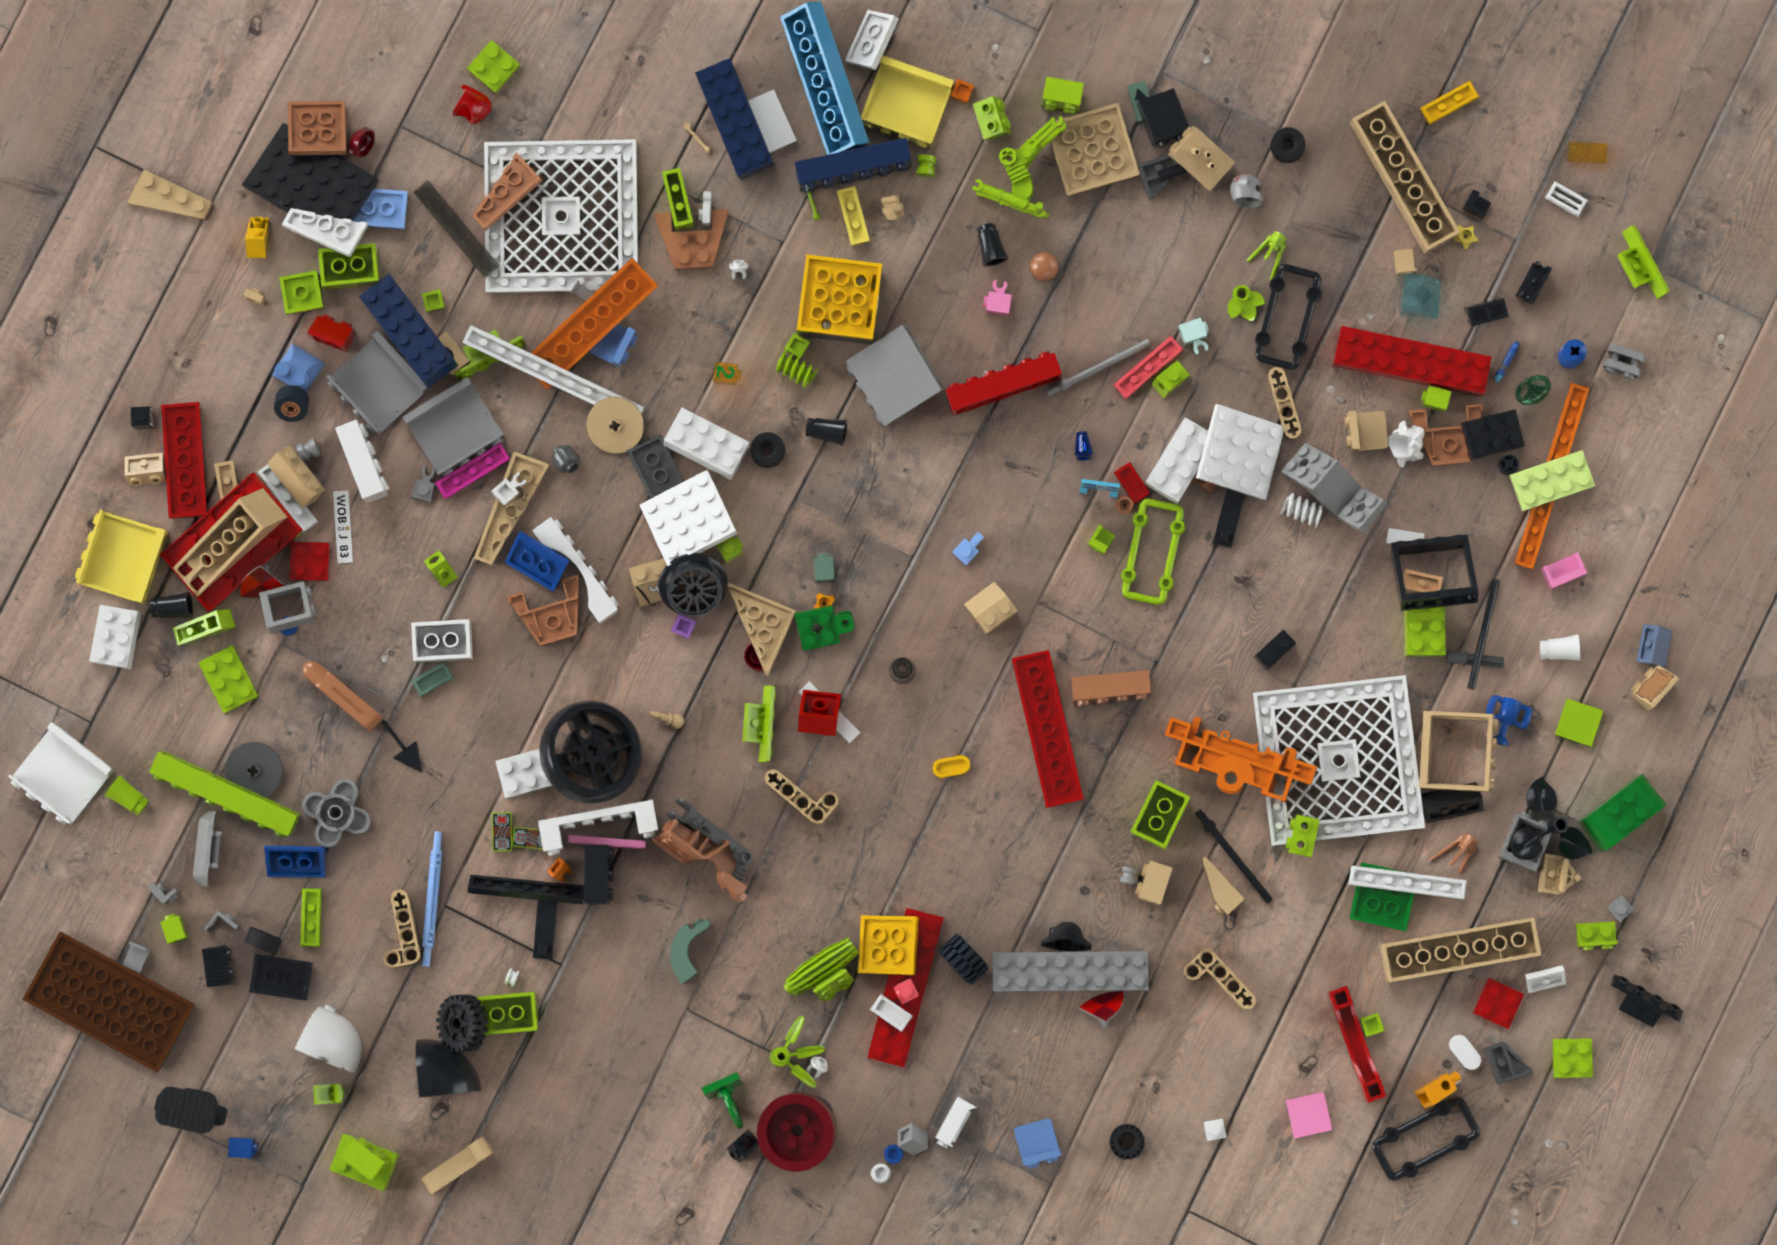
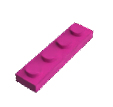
(472, 471)

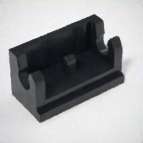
(1533, 282)
(1486, 311)

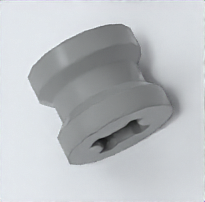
(1130, 875)

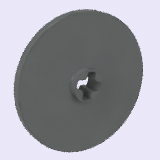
(265, 760)

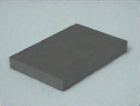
(655, 466)

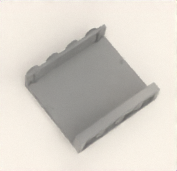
(894, 375)
(378, 384)
(454, 427)

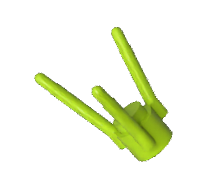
(1276, 241)

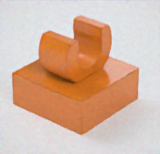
(558, 869)

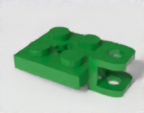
(831, 624)

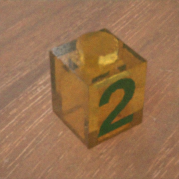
(726, 373)

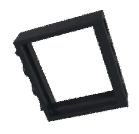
(1434, 598)

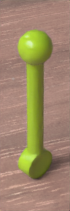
(816, 216)

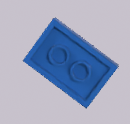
(536, 561)

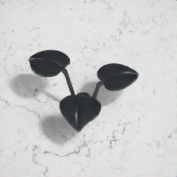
(1525, 843)

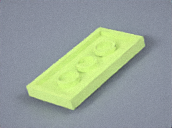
(1552, 480)

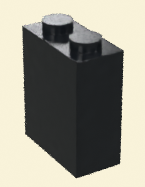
(1163, 117)

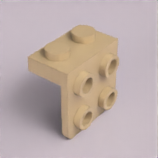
(1366, 431)

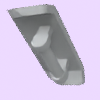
(203, 848)

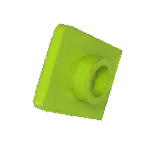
(441, 569)

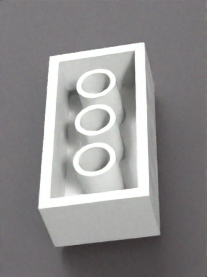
(706, 443)
(361, 461)
(1178, 461)

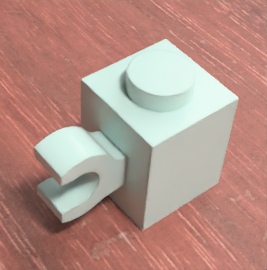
(1193, 333)

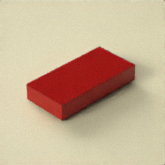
(1132, 483)

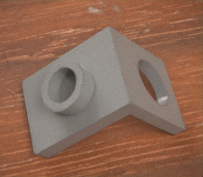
(227, 917)
(136, 957)

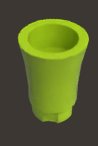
(126, 795)

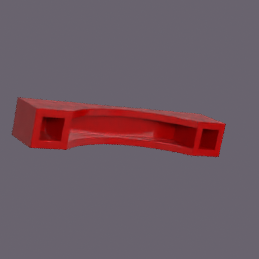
(1356, 1044)

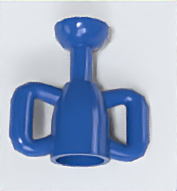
(1507, 716)

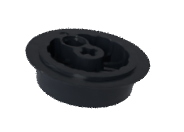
(673, 576)

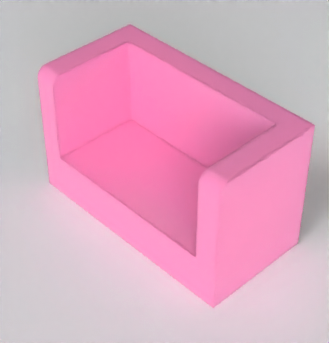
(1563, 571)

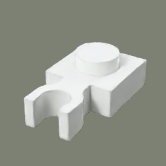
(705, 213)
(507, 490)

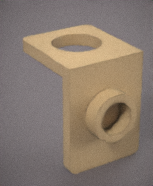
(1404, 262)

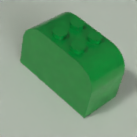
(1622, 813)

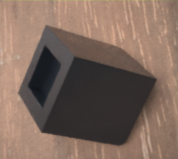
(1476, 205)

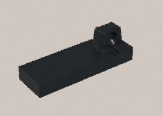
(1228, 518)
(545, 930)

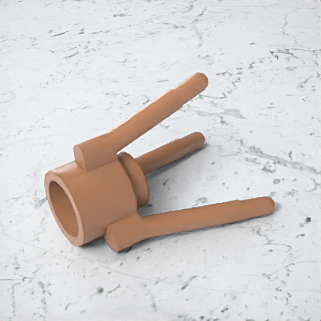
(1466, 844)

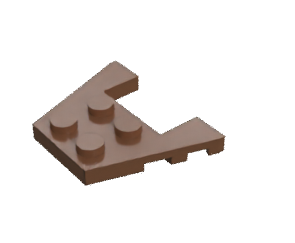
(692, 248)
(1445, 444)
(552, 621)

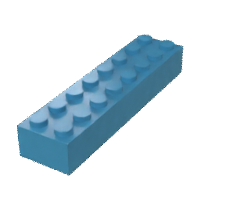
(824, 78)

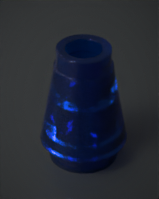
(1083, 448)

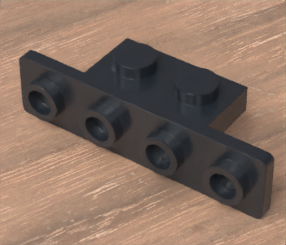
(1643, 1004)

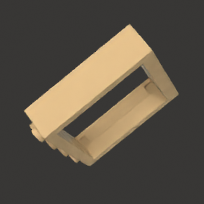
(1426, 748)

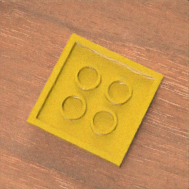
(888, 945)

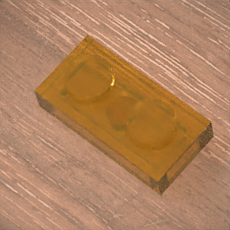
(1587, 152)

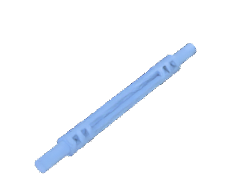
(432, 898)

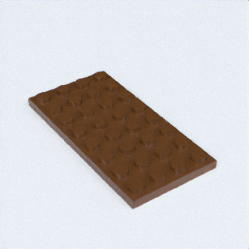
(109, 1001)

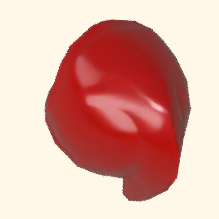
(472, 105)

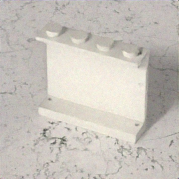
(61, 775)

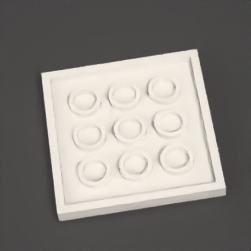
(1240, 452)
(688, 518)

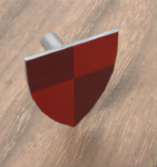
(259, 581)
(1104, 1006)

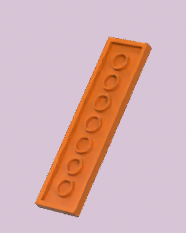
(596, 317)

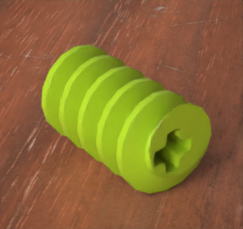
(796, 370)

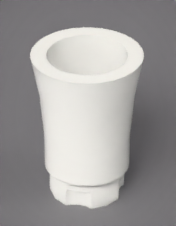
(1561, 648)

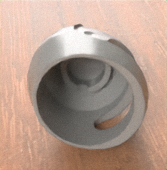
(1246, 186)

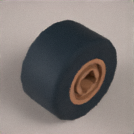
(291, 403)

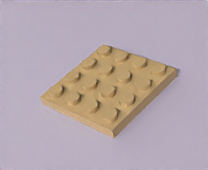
(1094, 150)

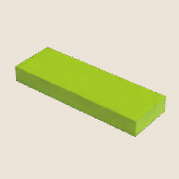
(311, 917)

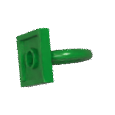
(724, 1089)

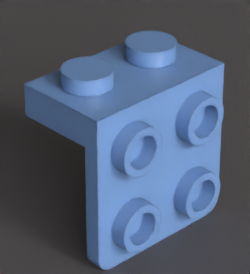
(615, 345)
(1037, 1143)

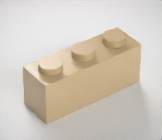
(296, 476)

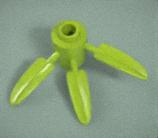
(802, 1052)

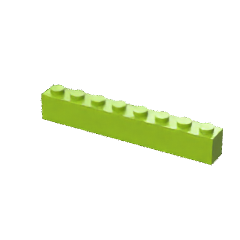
(224, 793)

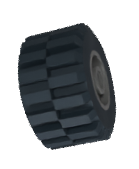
(963, 959)

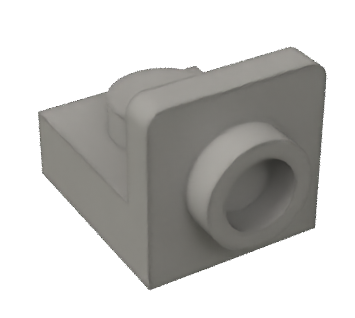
(160, 892)

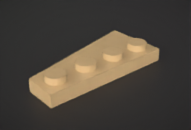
(162, 195)

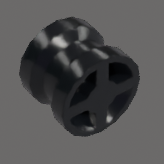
(1506, 463)

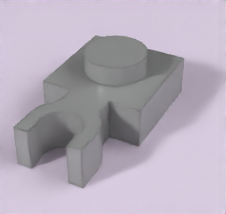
(424, 488)

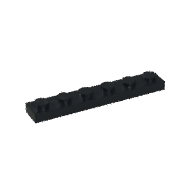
(526, 889)

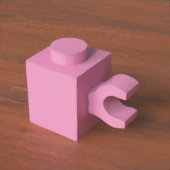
(997, 301)

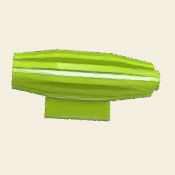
(824, 971)

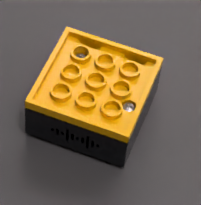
(839, 299)

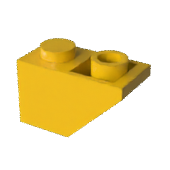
(257, 237)

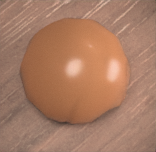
(1044, 266)

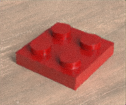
(309, 561)
(1498, 1003)

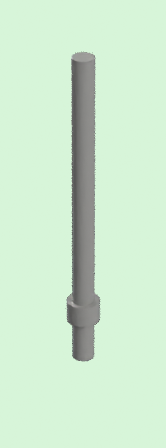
(1065, 384)

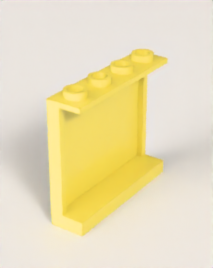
(906, 102)
(121, 557)

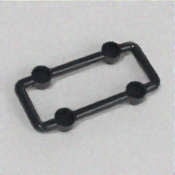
(1263, 338)
(1392, 1134)

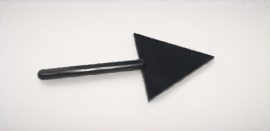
(409, 755)

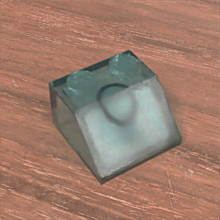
(1420, 296)

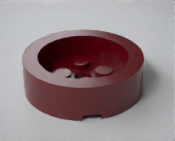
(782, 1145)

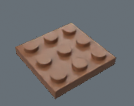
(316, 128)

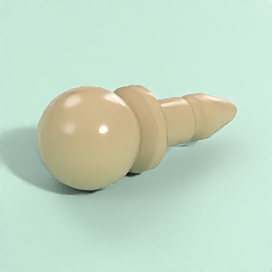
(674, 720)

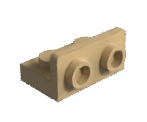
(144, 469)

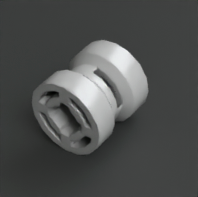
(308, 450)

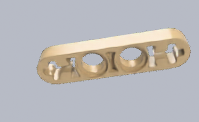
(1287, 402)

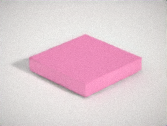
(1308, 1115)

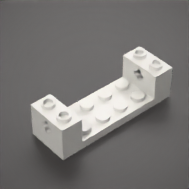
(551, 832)

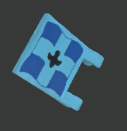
(1099, 485)

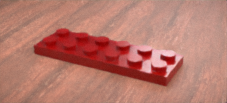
(184, 460)

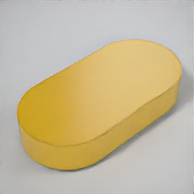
(951, 766)

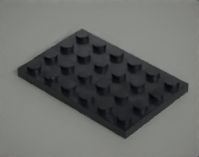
(309, 181)

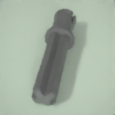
(1467, 659)

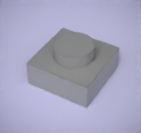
(1620, 908)

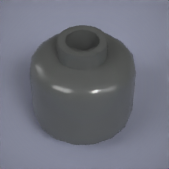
(566, 459)

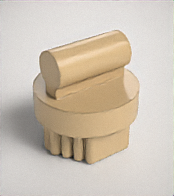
(892, 207)

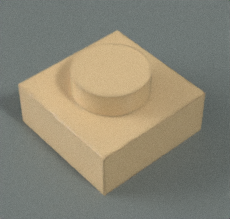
(255, 296)

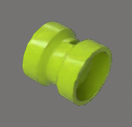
(926, 166)

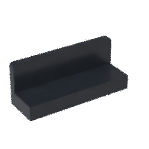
(1450, 804)

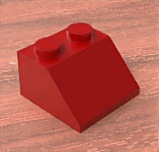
(331, 333)
(819, 712)

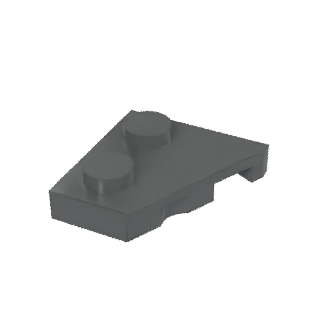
(1149, 174)
(1505, 1063)

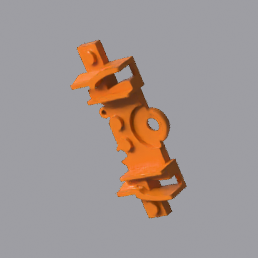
(1238, 757)

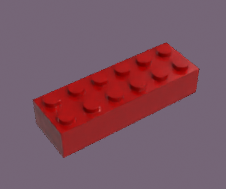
(1003, 384)

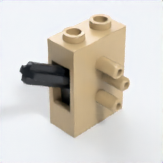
(1197, 157)

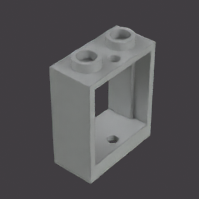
(291, 622)
(1508, 856)

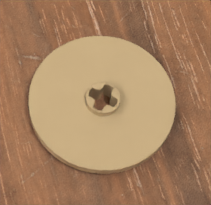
(618, 410)

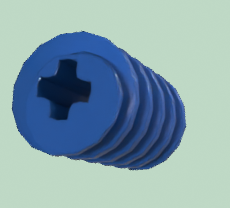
(1569, 361)

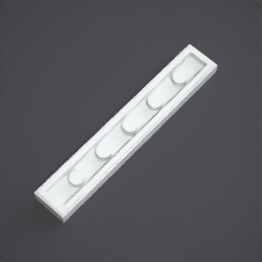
(1407, 882)

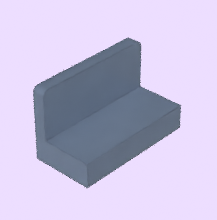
(1654, 645)

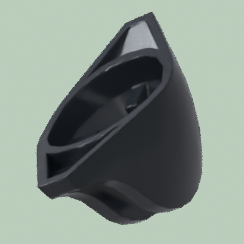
(1066, 937)

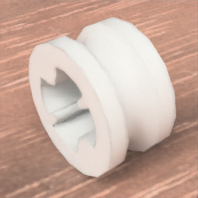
(511, 977)

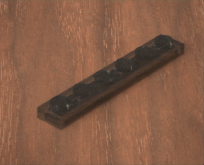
(456, 228)

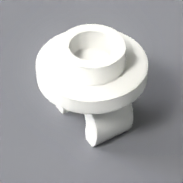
(738, 266)
(819, 1064)

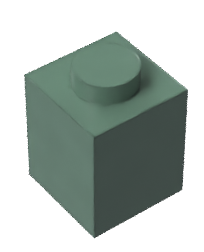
(824, 568)

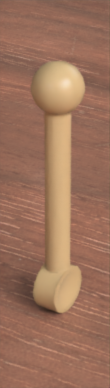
(687, 127)

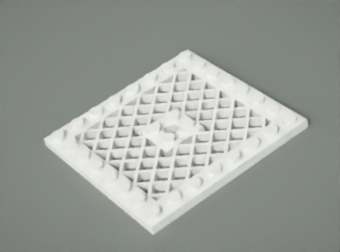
(577, 150)
(1396, 690)

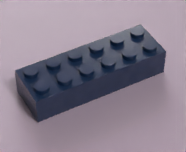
(735, 119)
(853, 164)
(408, 330)

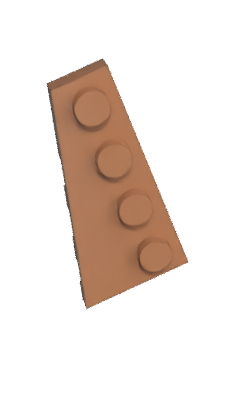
(512, 186)

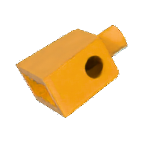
(1433, 1092)

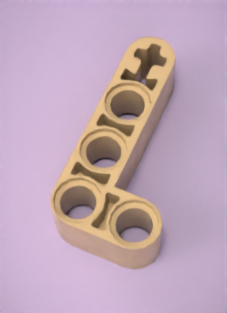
(798, 793)
(410, 925)
(1222, 982)
(457, 1165)

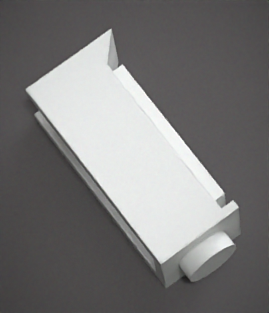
(954, 1122)

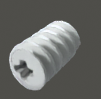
(1302, 509)

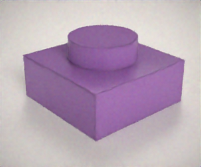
(683, 626)

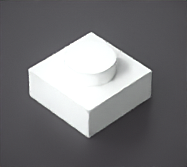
(1214, 1129)

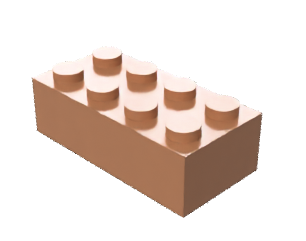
(1110, 686)

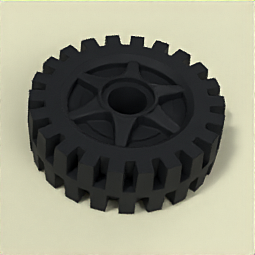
(462, 1023)

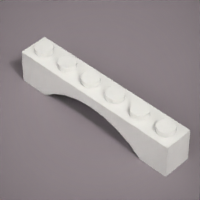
(599, 603)

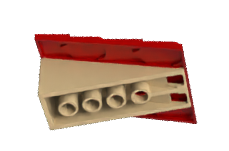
(231, 542)

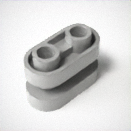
(1629, 370)

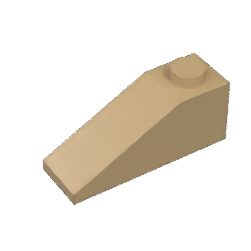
(1222, 892)

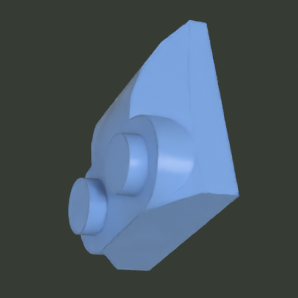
(298, 368)

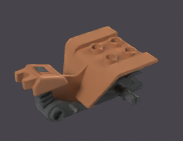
(697, 838)

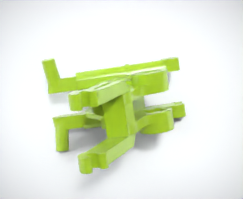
(1018, 173)

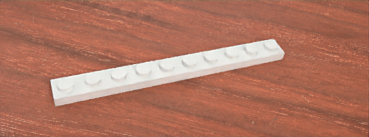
(538, 367)

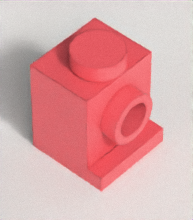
(906, 991)

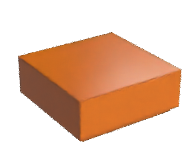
(962, 91)

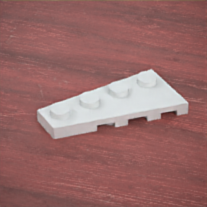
(331, 232)

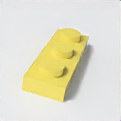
(853, 216)

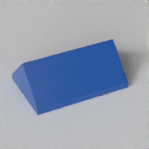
(295, 861)

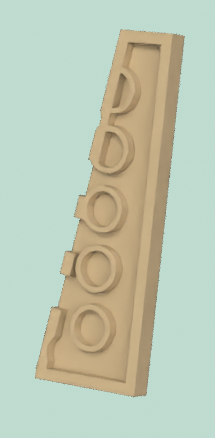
(504, 518)

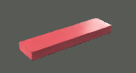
(1148, 367)

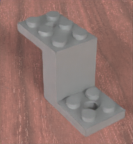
(1334, 487)

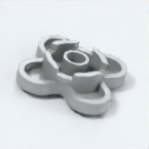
(322, 807)

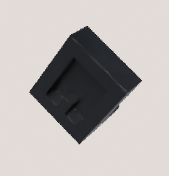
(743, 1146)

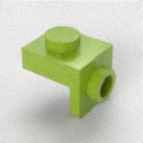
(328, 1094)

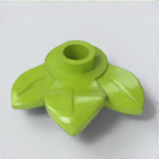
(1244, 306)

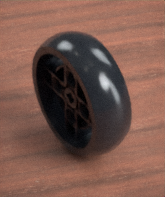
(577, 719)

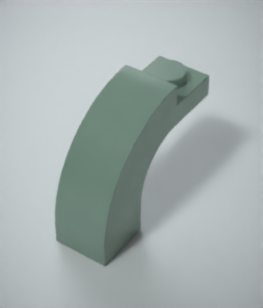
(679, 949)

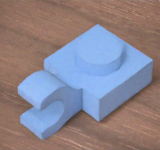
(966, 550)

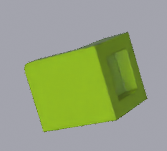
(1101, 540)

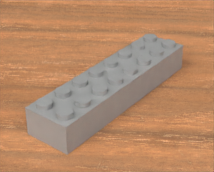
(1070, 971)

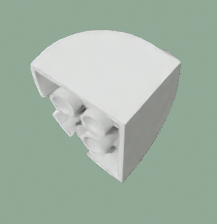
(331, 1039)

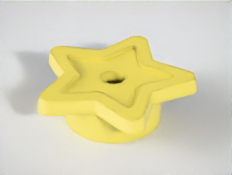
(1466, 241)

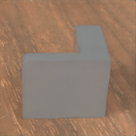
(912, 1139)

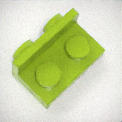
(1596, 934)

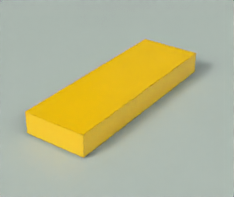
(1449, 102)

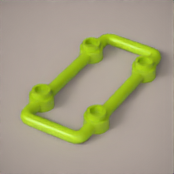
(1129, 575)

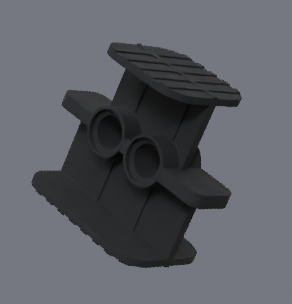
(189, 1109)

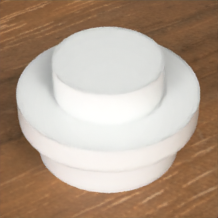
(880, 1173)

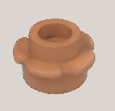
(1129, 505)

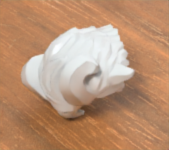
(1406, 443)

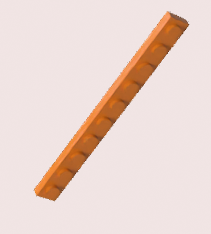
(1560, 447)

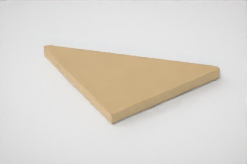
(764, 623)

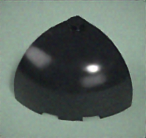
(443, 1070)

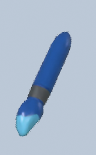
(1506, 362)

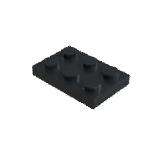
(1492, 434)
(281, 977)

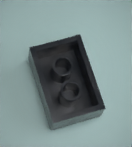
(598, 874)

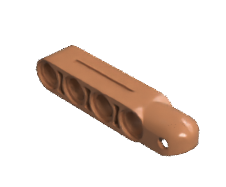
(341, 695)

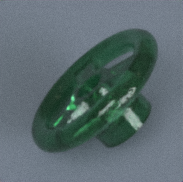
(1535, 394)

